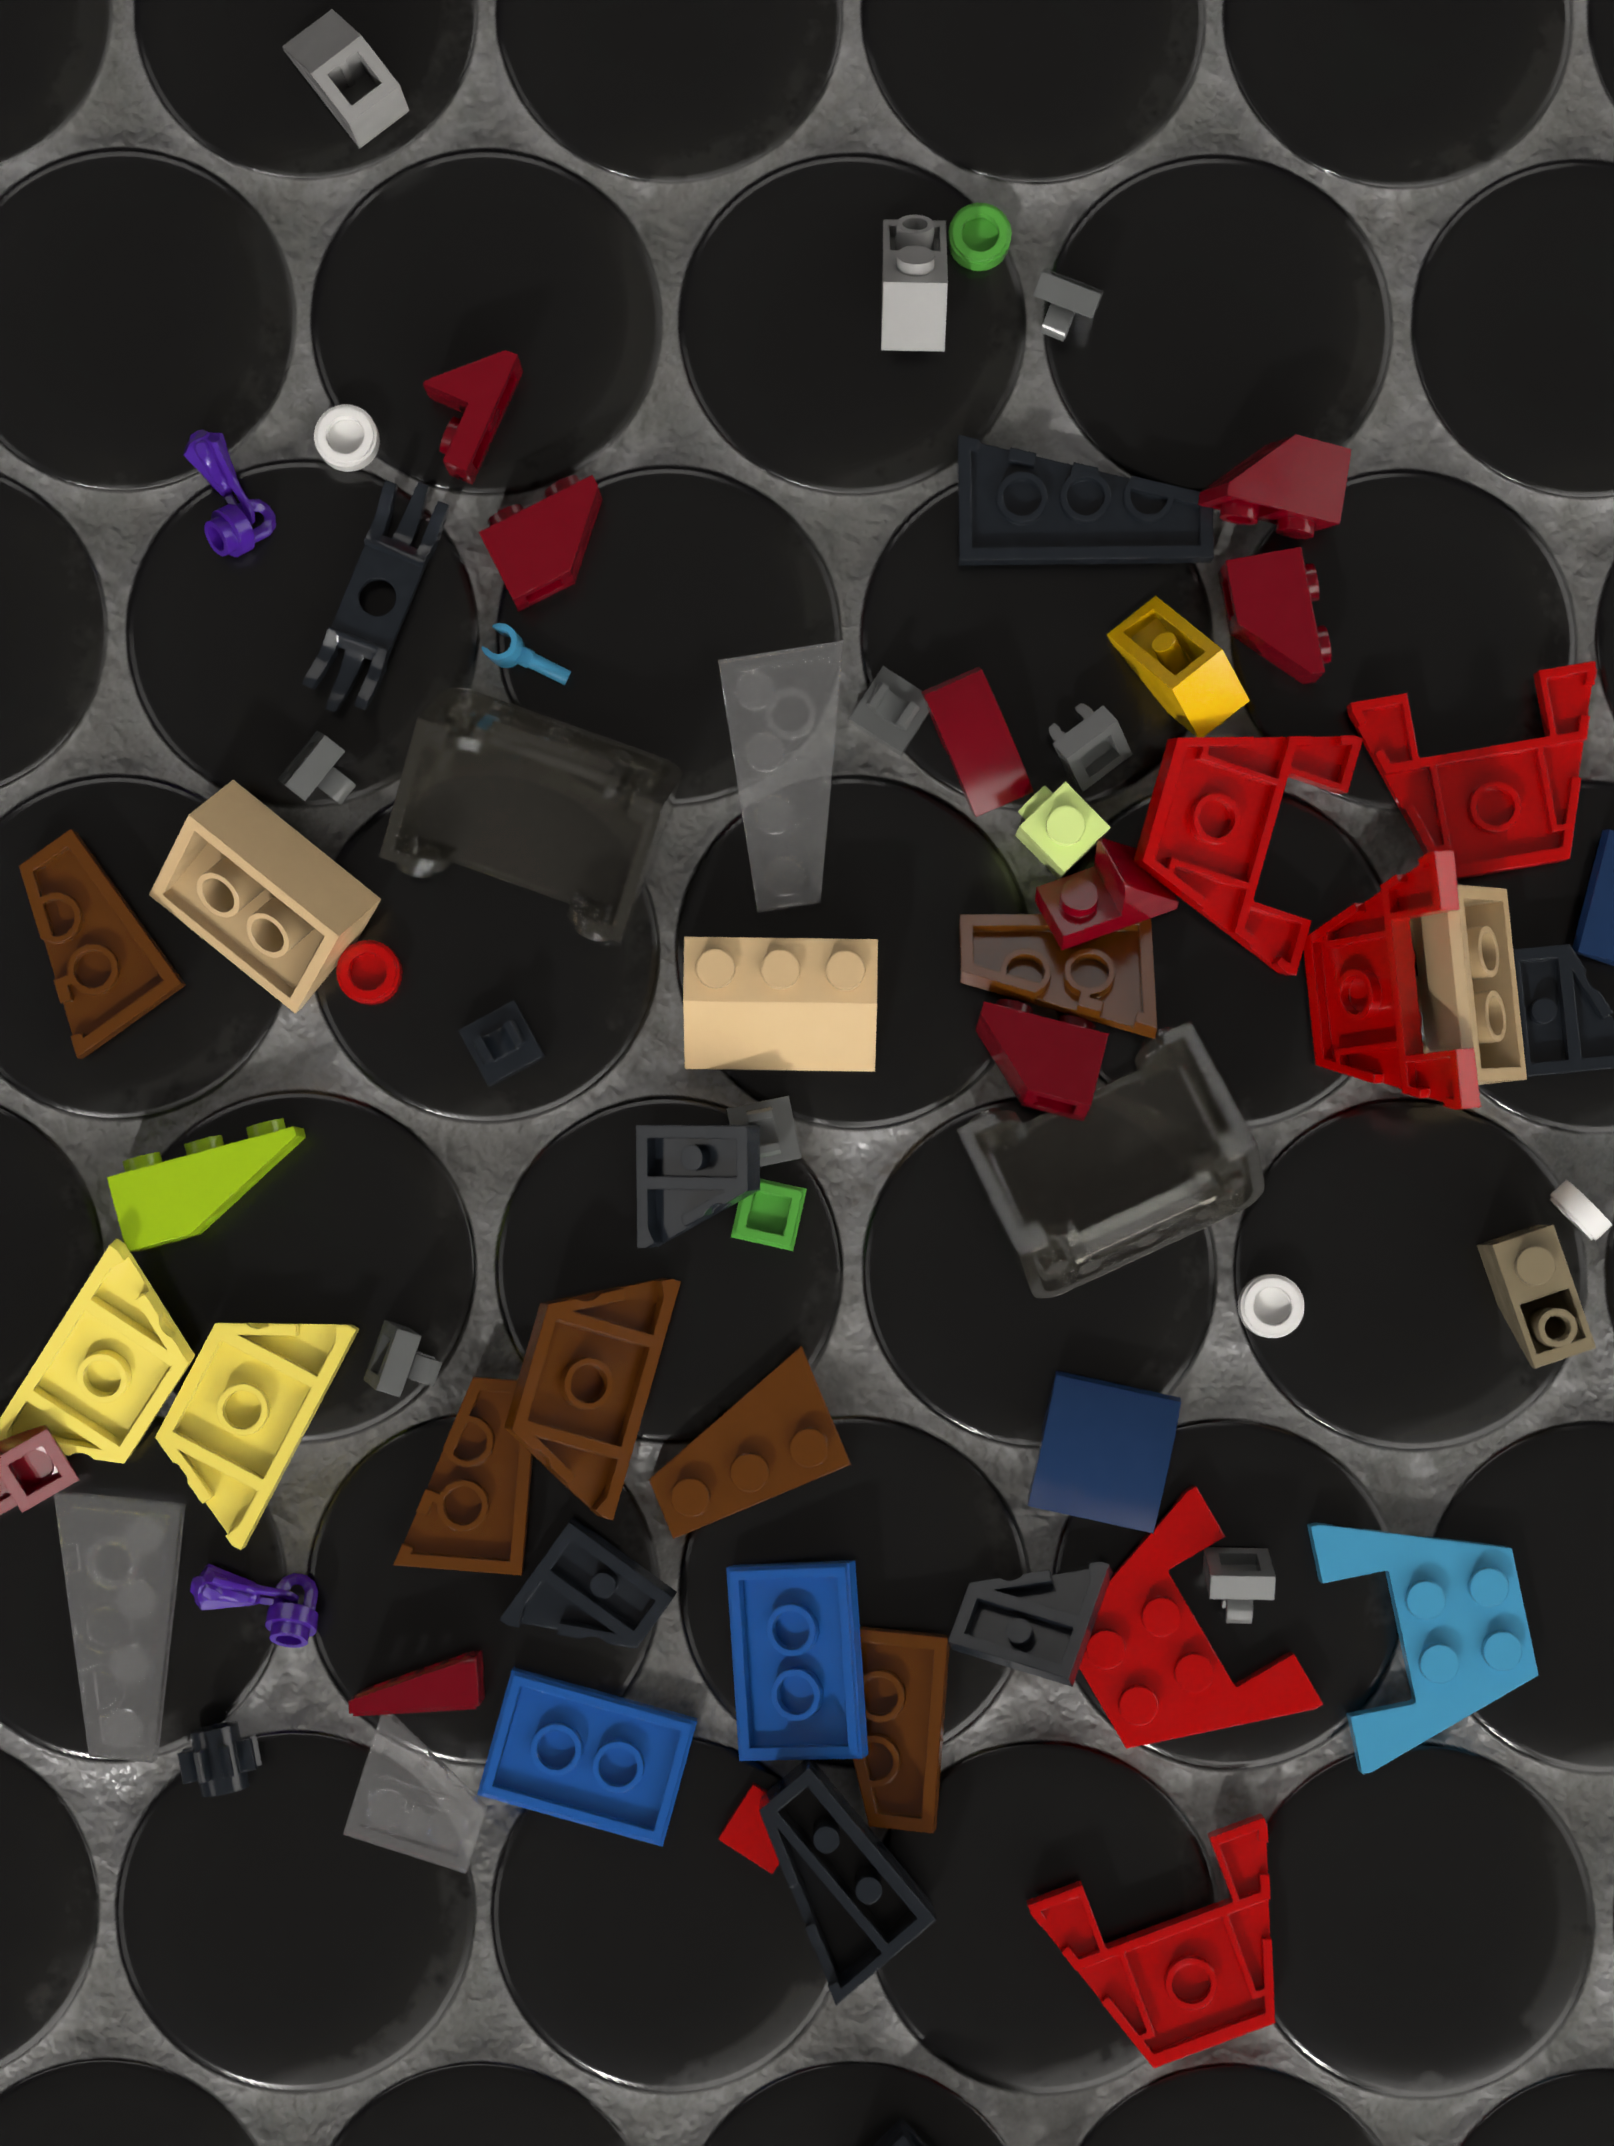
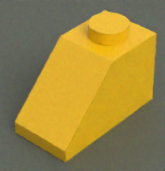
(1179, 667)

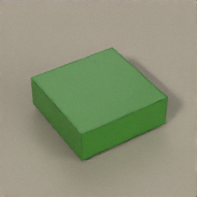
(770, 1215)

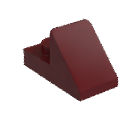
(482, 394)
(1102, 897)

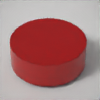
(369, 972)

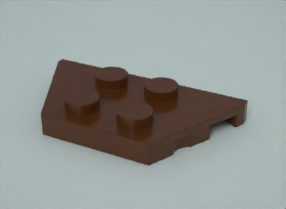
(590, 1385)

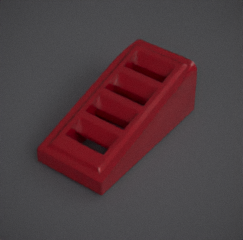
(438, 1687)

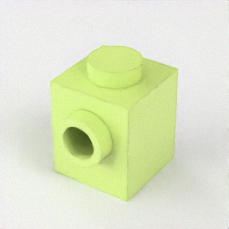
(1059, 828)

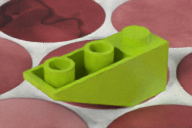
(187, 1194)

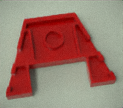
(1491, 803)
(1215, 824)
(1367, 990)
(1153, 1658)
(1189, 1976)

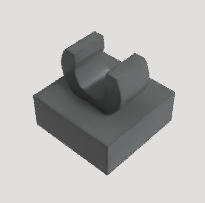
(1065, 298)
(890, 711)
(1091, 746)
(315, 769)
(777, 1128)
(397, 1359)
(1238, 1579)

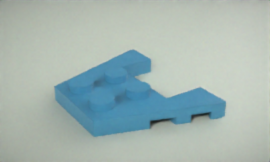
(1455, 1624)

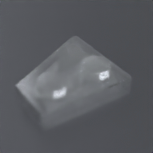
(414, 1801)

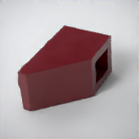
(1284, 483)
(544, 544)
(1273, 613)
(1044, 1059)

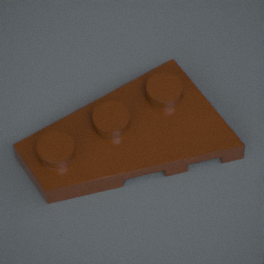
(905, 1727)

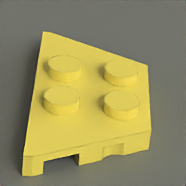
(103, 1365)
(249, 1411)

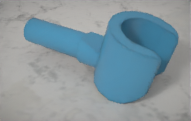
(521, 655)

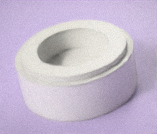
(346, 438)
(1580, 1211)
(1271, 1306)

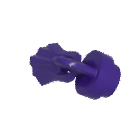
(230, 525)
(286, 1619)

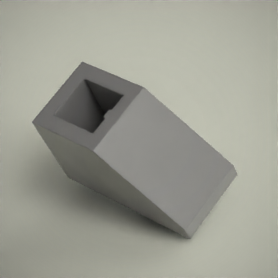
(348, 77)
(914, 284)

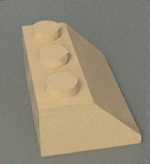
(263, 894)
(1471, 983)
(780, 1004)

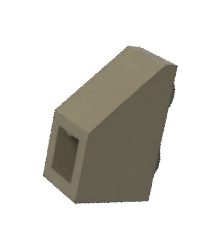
(1537, 1294)

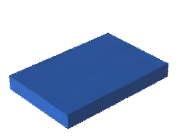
(797, 1661)
(587, 1756)

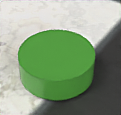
(979, 236)

